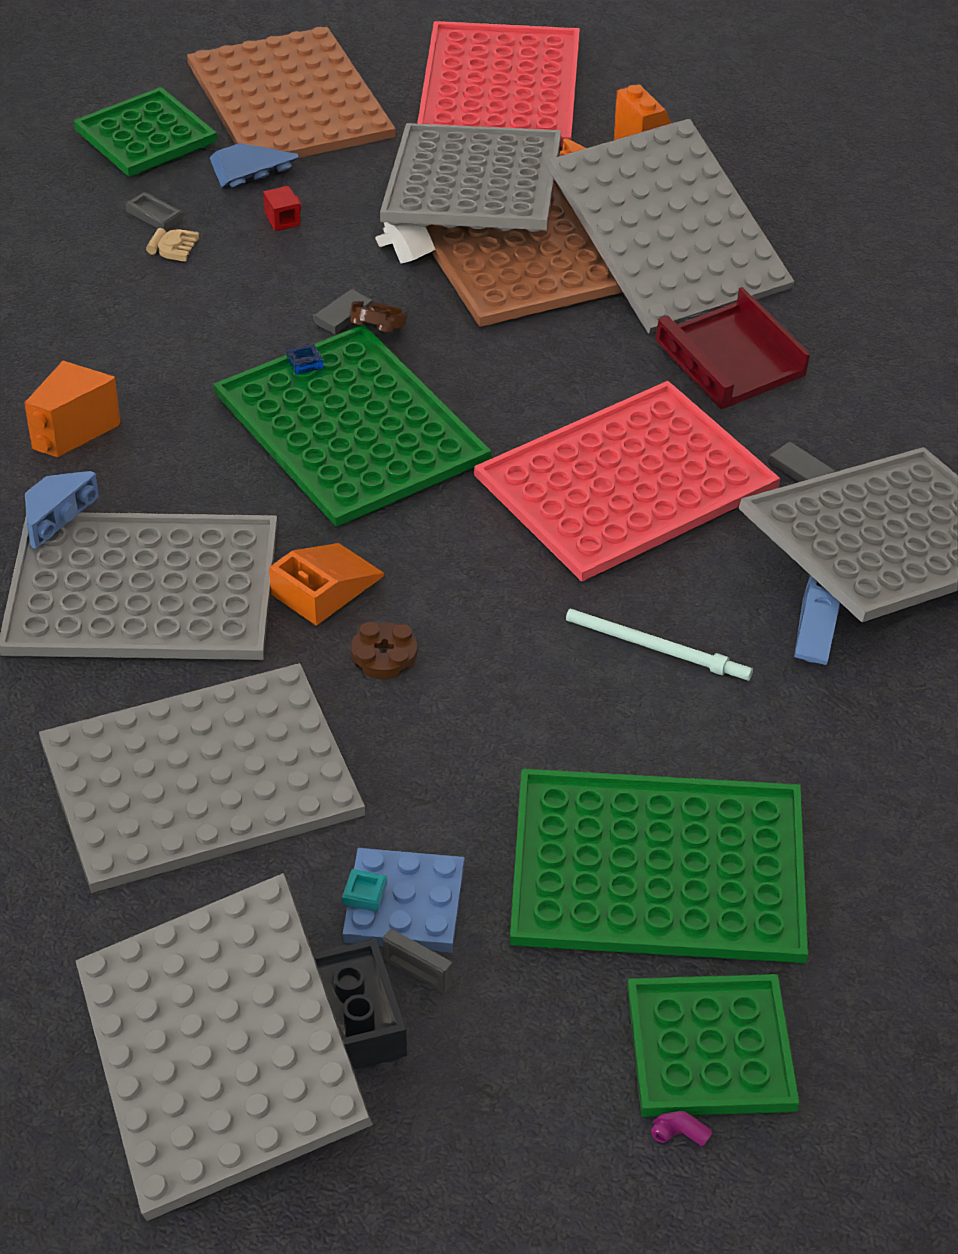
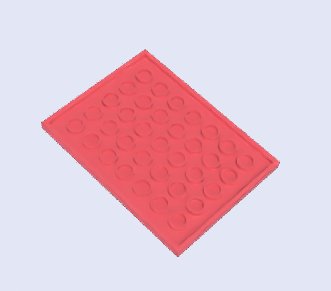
(501, 76)
(625, 479)

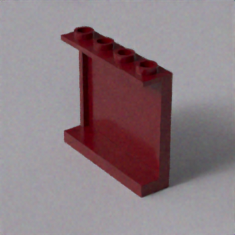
(734, 351)

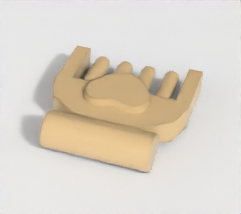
(172, 244)

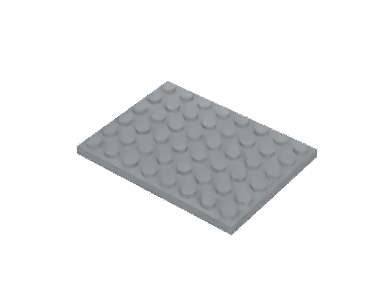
(472, 177)
(669, 223)
(871, 531)
(143, 588)
(198, 776)
(219, 1047)

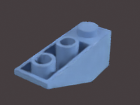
(247, 161)
(816, 623)

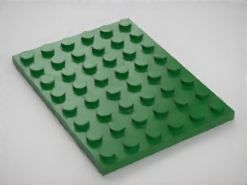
(355, 428)
(659, 866)

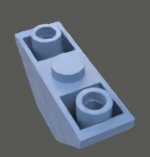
(56, 502)

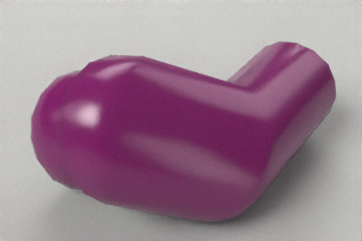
(679, 1123)

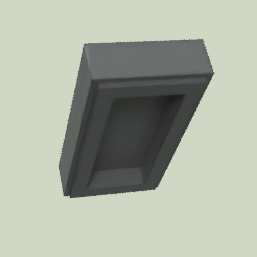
(154, 211)
(337, 314)
(798, 463)
(417, 961)

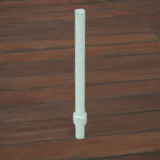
(717, 663)

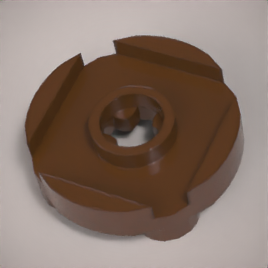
(383, 315)
(373, 637)

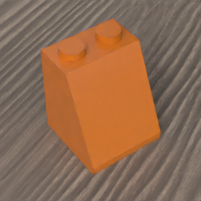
(637, 112)
(71, 409)

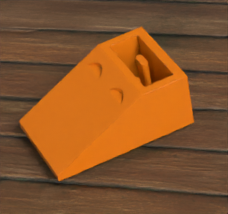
(320, 580)

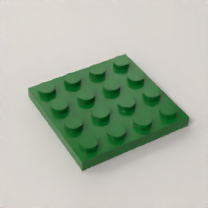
(145, 131)
(711, 1045)

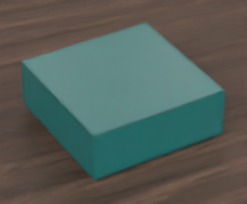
(364, 890)

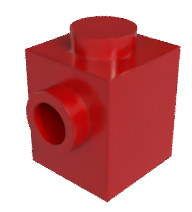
(282, 208)

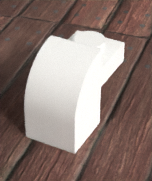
(407, 239)

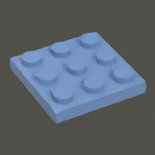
(417, 901)

